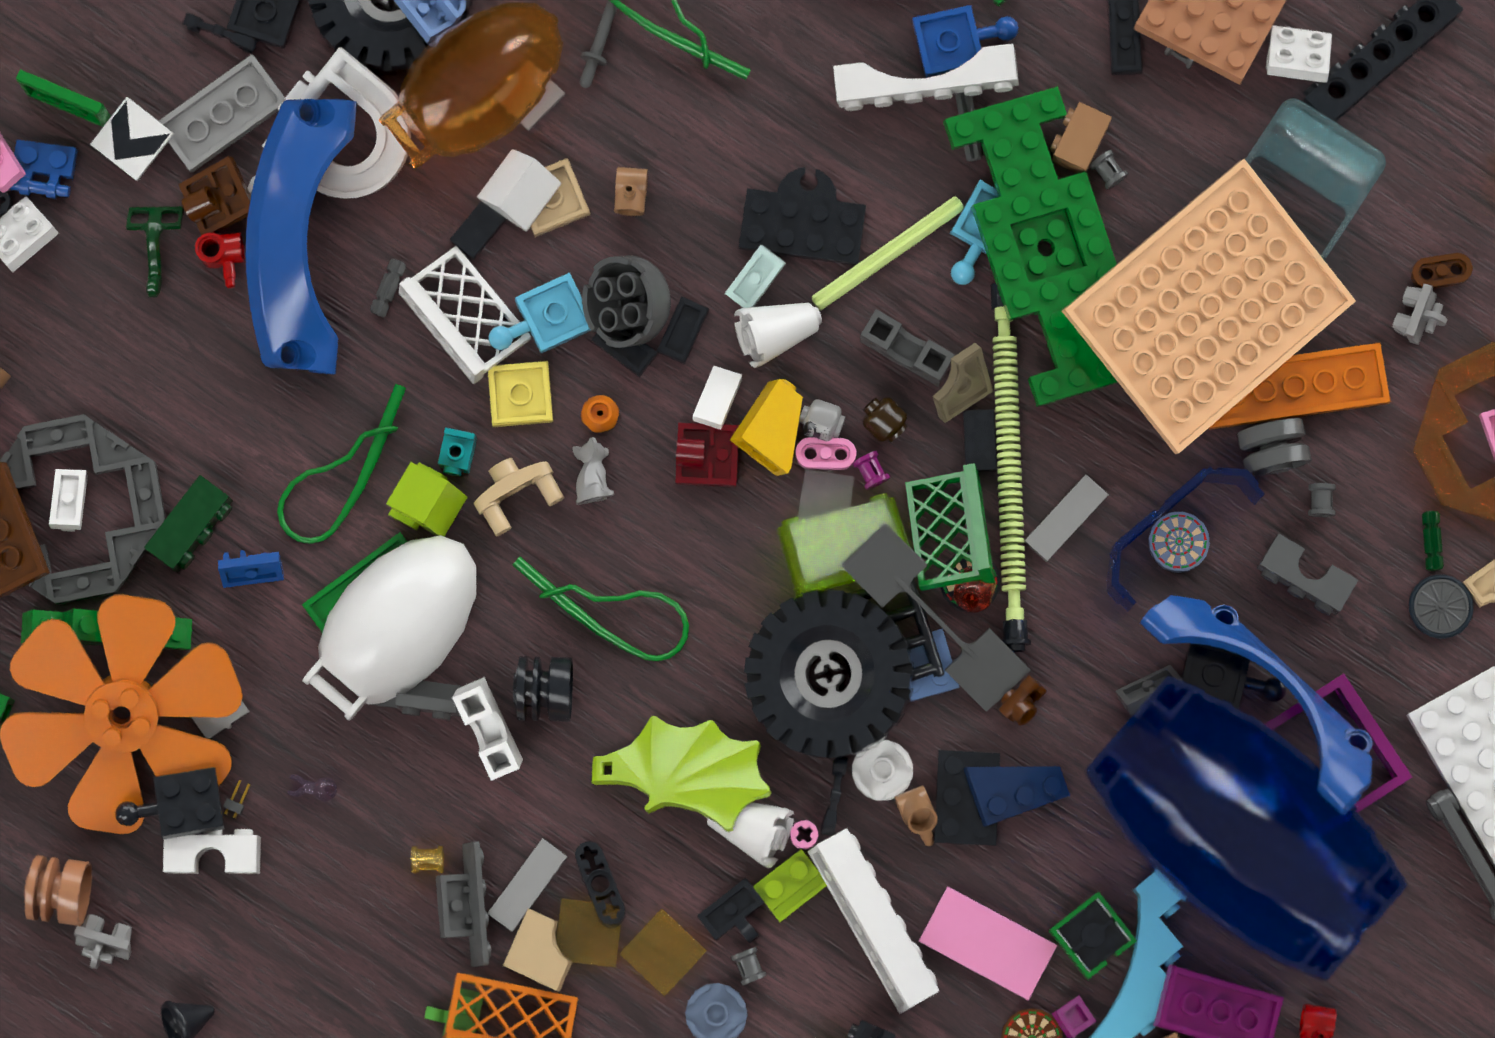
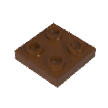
(216, 197)

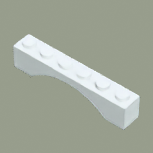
(989, 69)

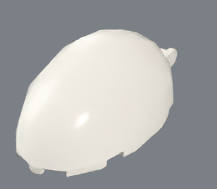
(396, 622)

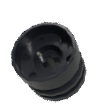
(544, 688)

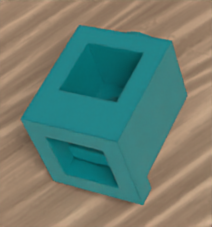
(466, 442)

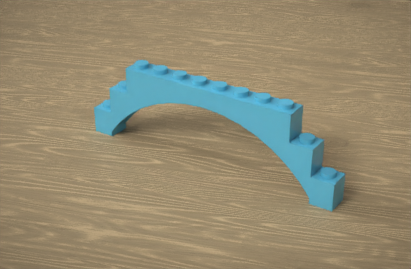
(1143, 985)

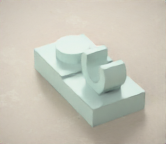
(755, 277)

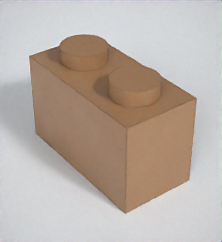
(1081, 138)

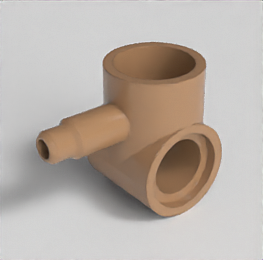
(630, 191)
(918, 813)

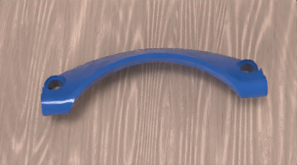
(280, 289)

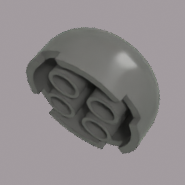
(626, 296)

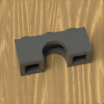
(900, 346)
(1282, 566)

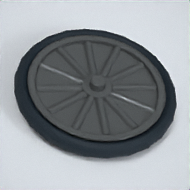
(1441, 606)

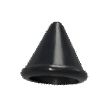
(184, 1019)

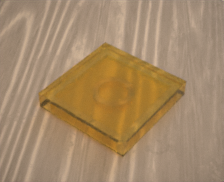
(583, 937)
(663, 952)

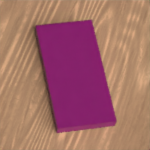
(1215, 1007)

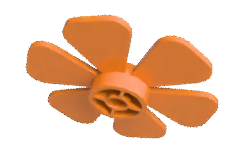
(59, 666)

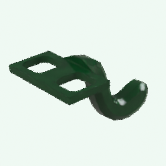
(153, 229)

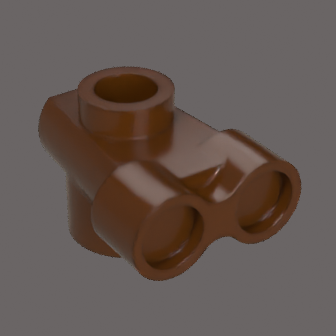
(1019, 703)

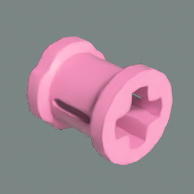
(805, 825)

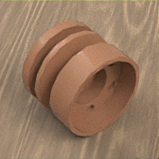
(51, 890)

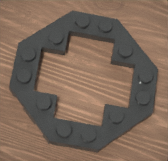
(108, 455)

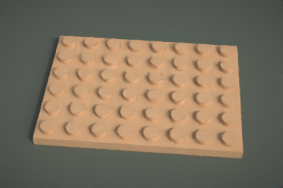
(1209, 306)

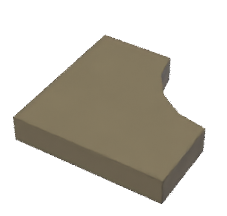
(965, 385)

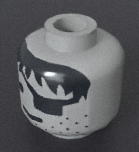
(822, 420)

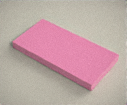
(987, 943)

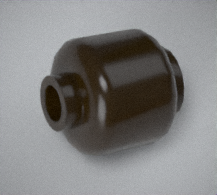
(884, 419)

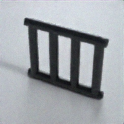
(924, 638)

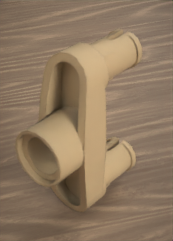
(510, 480)

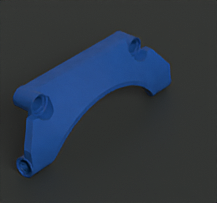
(1343, 768)

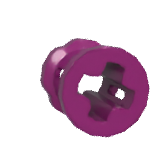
(871, 470)

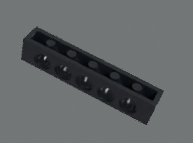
(1376, 71)

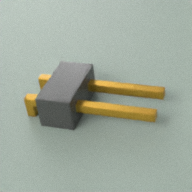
(234, 806)

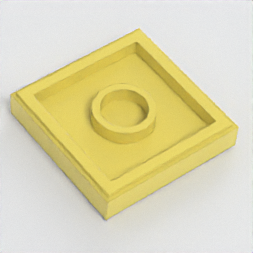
(520, 394)

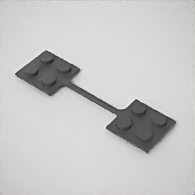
(886, 567)

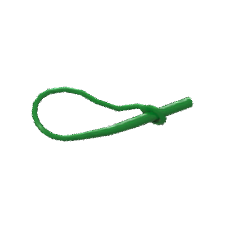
(684, 44)
(380, 433)
(575, 611)

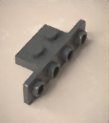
(428, 698)
(462, 905)

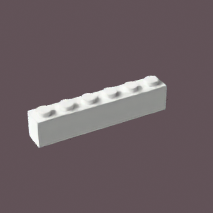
(874, 920)

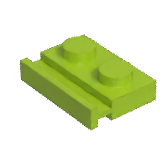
(790, 885)

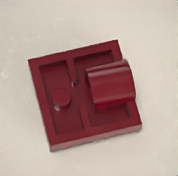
(706, 455)

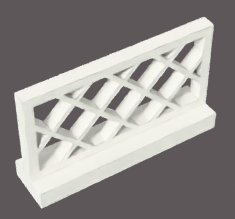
(440, 324)

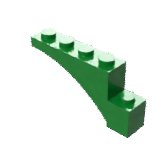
(87, 628)

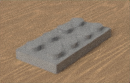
(222, 113)

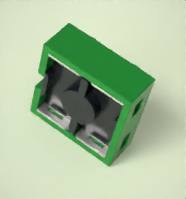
(1092, 935)

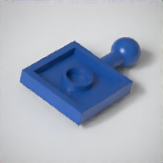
(952, 39)

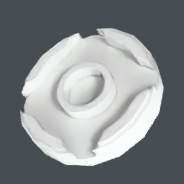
(882, 771)

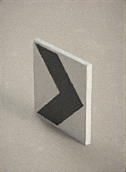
(132, 139)

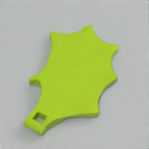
(688, 770)

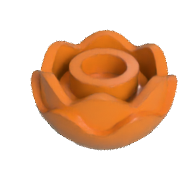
(600, 423)

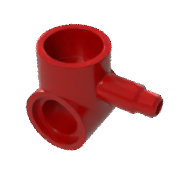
(230, 252)
(1317, 1022)

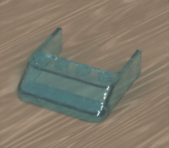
(1321, 157)

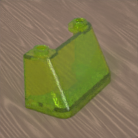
(821, 543)

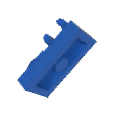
(250, 569)

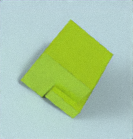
(425, 500)

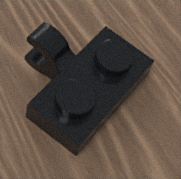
(732, 911)

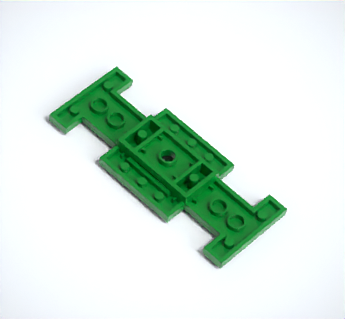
(1031, 211)

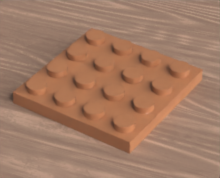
(1212, 32)

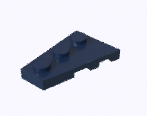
(1013, 790)

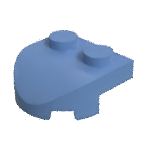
(432, 16)

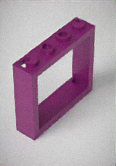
(1365, 722)

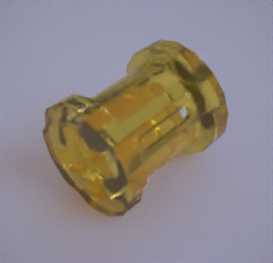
(427, 859)

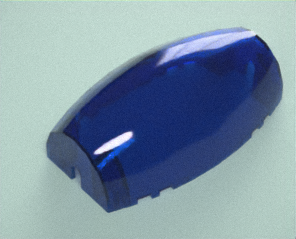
(1243, 830)

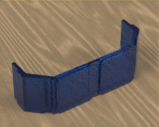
(1232, 476)

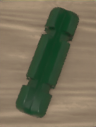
(1432, 540)

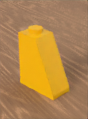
(771, 427)

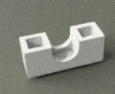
(495, 741)
(240, 852)

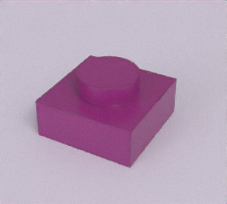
(1073, 1017)

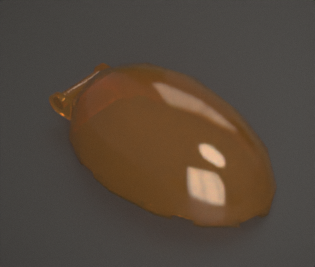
(476, 81)

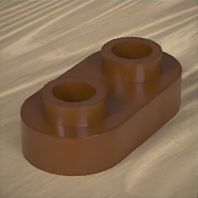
(1440, 270)

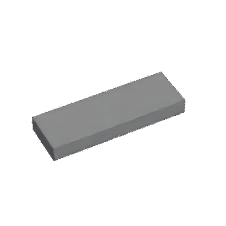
(1066, 518)
(527, 885)

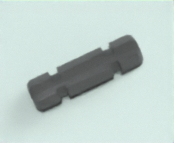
(387, 287)

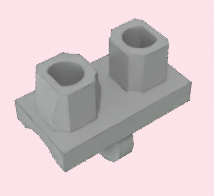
(1423, 302)
(100, 945)

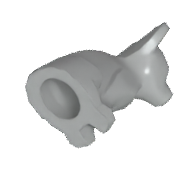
(591, 481)

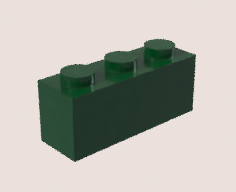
(189, 524)

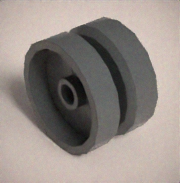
(1274, 447)

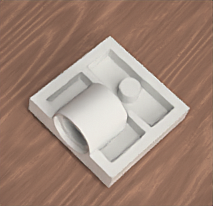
(1299, 54)
(23, 233)

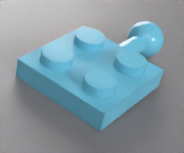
(967, 231)
(550, 314)

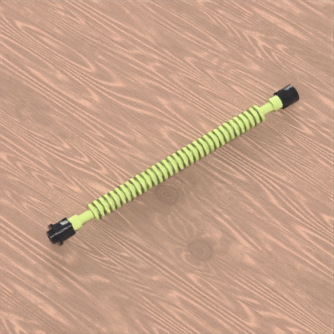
(1015, 627)

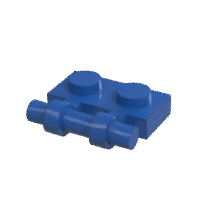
(44, 160)

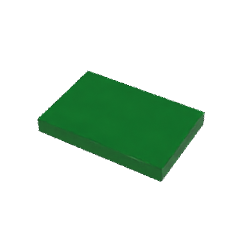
(63, 98)

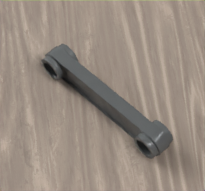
(1444, 807)

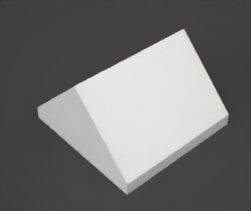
(519, 189)

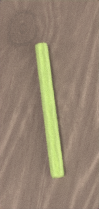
(887, 253)

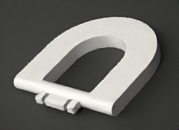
(375, 99)

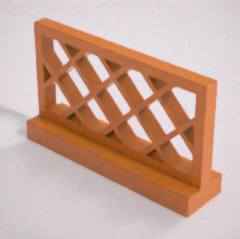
(508, 988)

